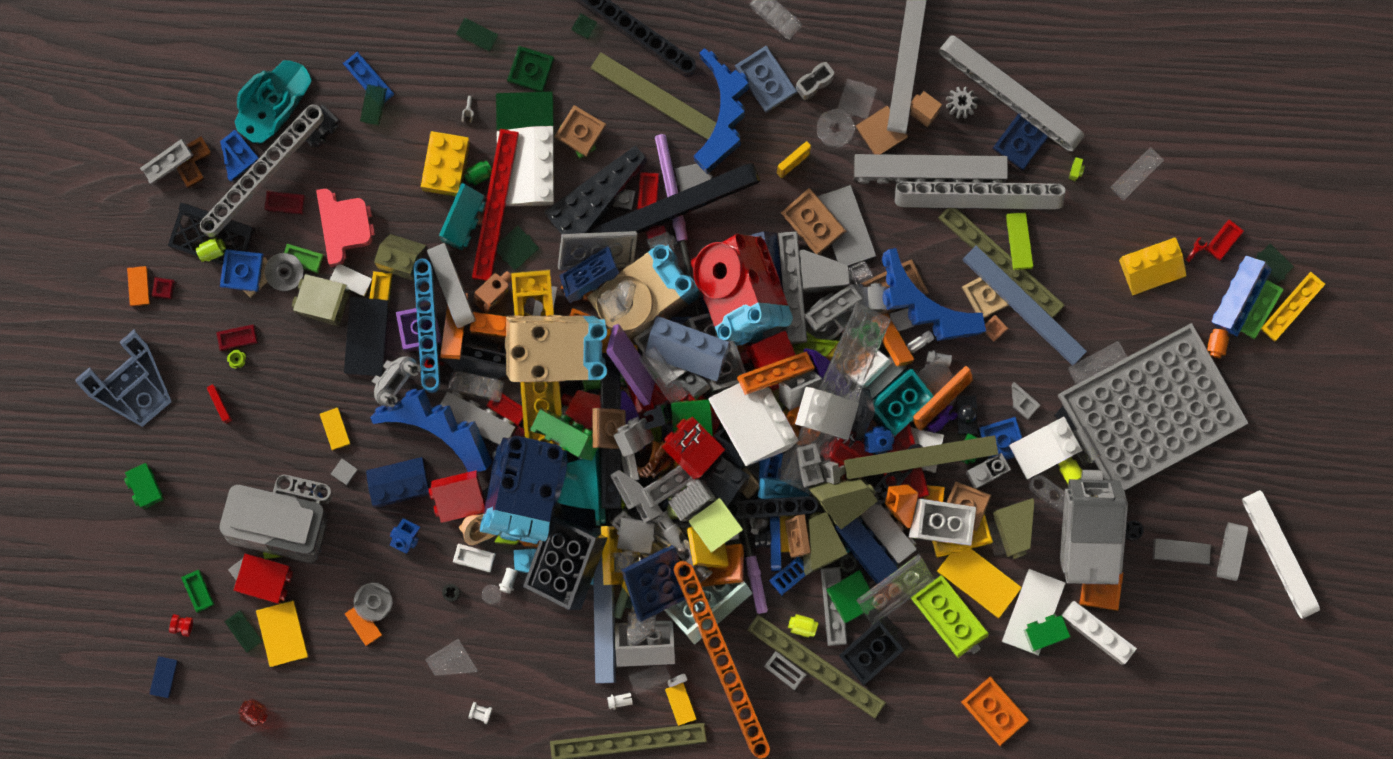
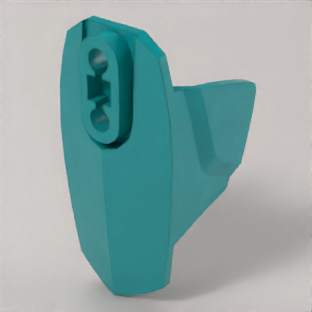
(272, 94)
(583, 486)

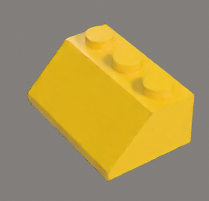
(1153, 266)

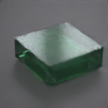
(584, 26)

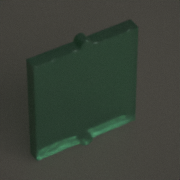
(516, 247)
(1276, 261)

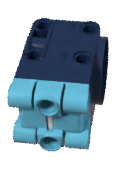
(523, 489)

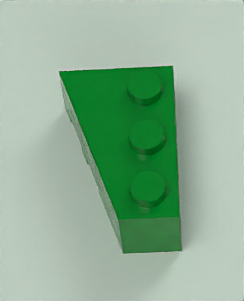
(566, 433)

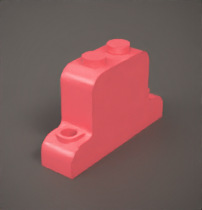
(344, 225)

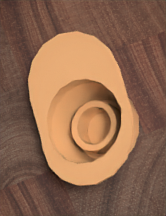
(471, 530)

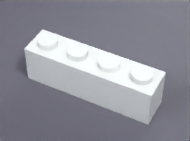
(1098, 633)

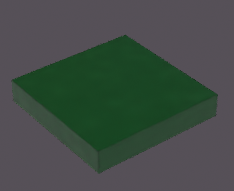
(530, 69)

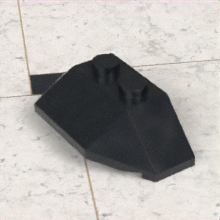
(480, 357)

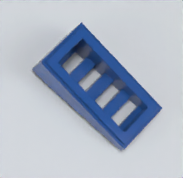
(776, 462)
(777, 586)

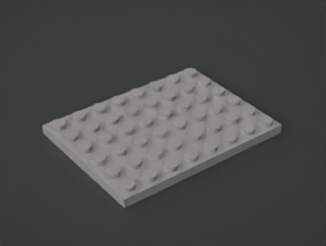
(1154, 407)

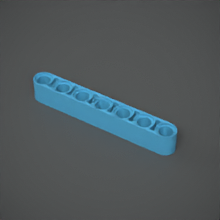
(423, 316)

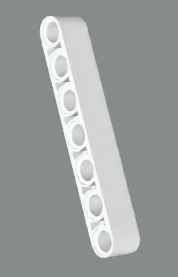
(1281, 554)

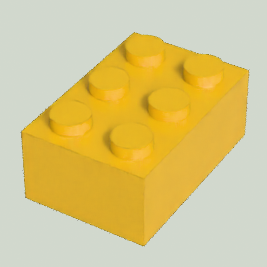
(445, 163)

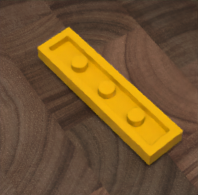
(1292, 306)

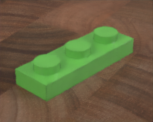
(1261, 309)

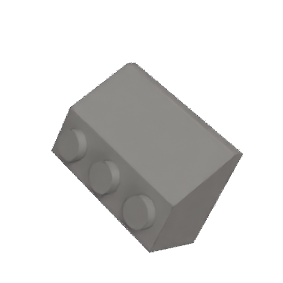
(654, 650)

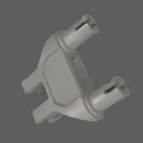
(393, 379)

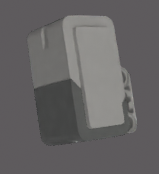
(280, 521)
(1093, 529)

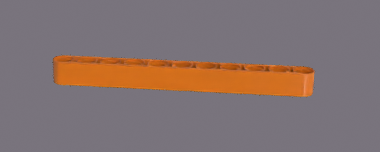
(723, 669)

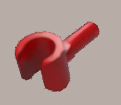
(1197, 247)

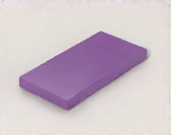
(627, 361)

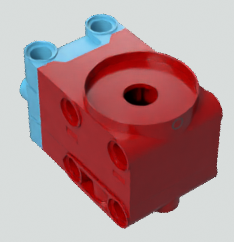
(741, 288)

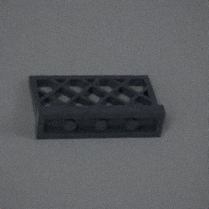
(198, 214)

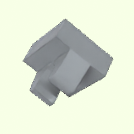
(831, 471)

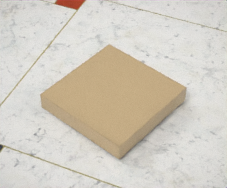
(983, 298)

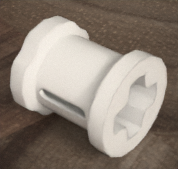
(480, 713)

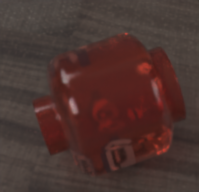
(252, 712)

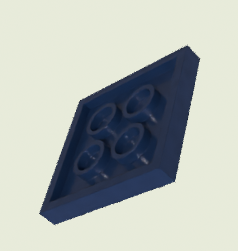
(589, 274)
(653, 583)

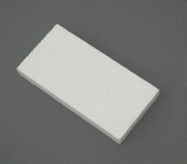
(1035, 602)

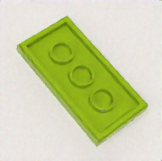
(949, 616)

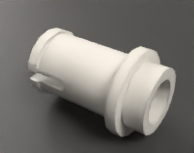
(508, 581)
(619, 700)

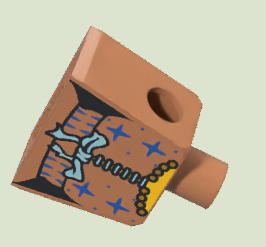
(487, 296)

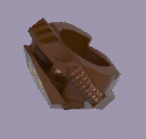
(653, 461)

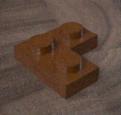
(188, 170)

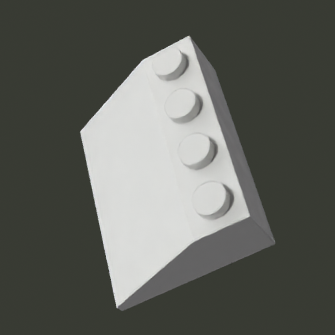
(532, 168)
(753, 423)

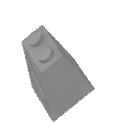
(822, 274)

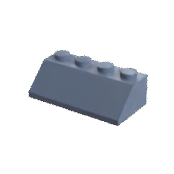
(689, 348)

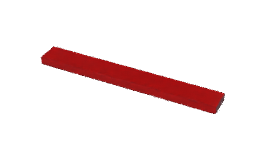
(495, 205)

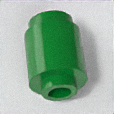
(478, 173)

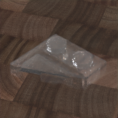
(451, 660)

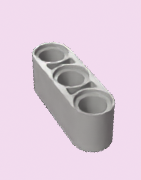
(1232, 551)

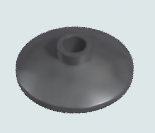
(283, 281)

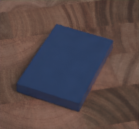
(1020, 142)

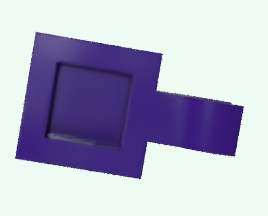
(941, 419)

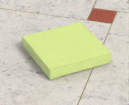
(715, 524)

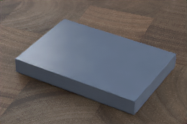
(766, 79)

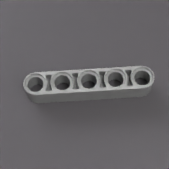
(451, 285)

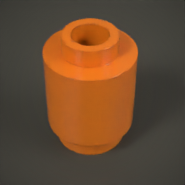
(1218, 343)

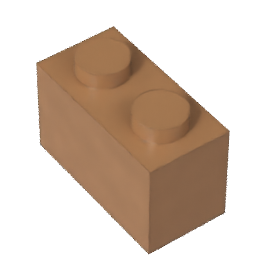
(925, 108)

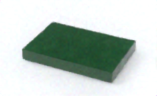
(524, 110)

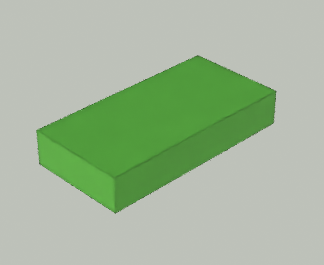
(310, 260)

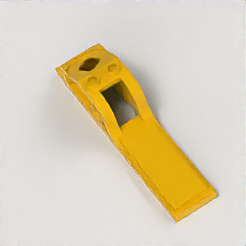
(536, 394)

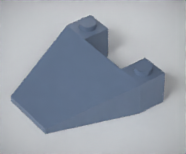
(133, 388)

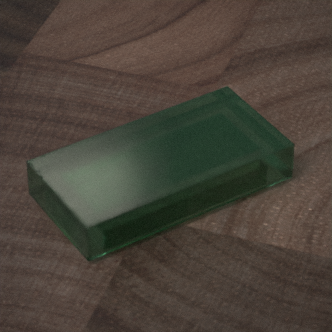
(477, 34)
(373, 104)
(243, 631)

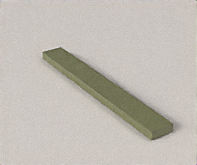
(653, 96)
(974, 237)
(920, 457)
(816, 666)
(628, 741)

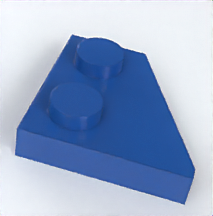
(237, 155)

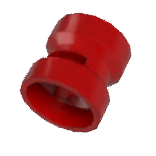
(181, 625)

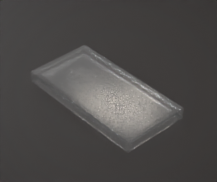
(895, 589)

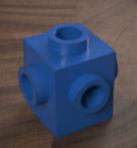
(878, 440)
(402, 539)

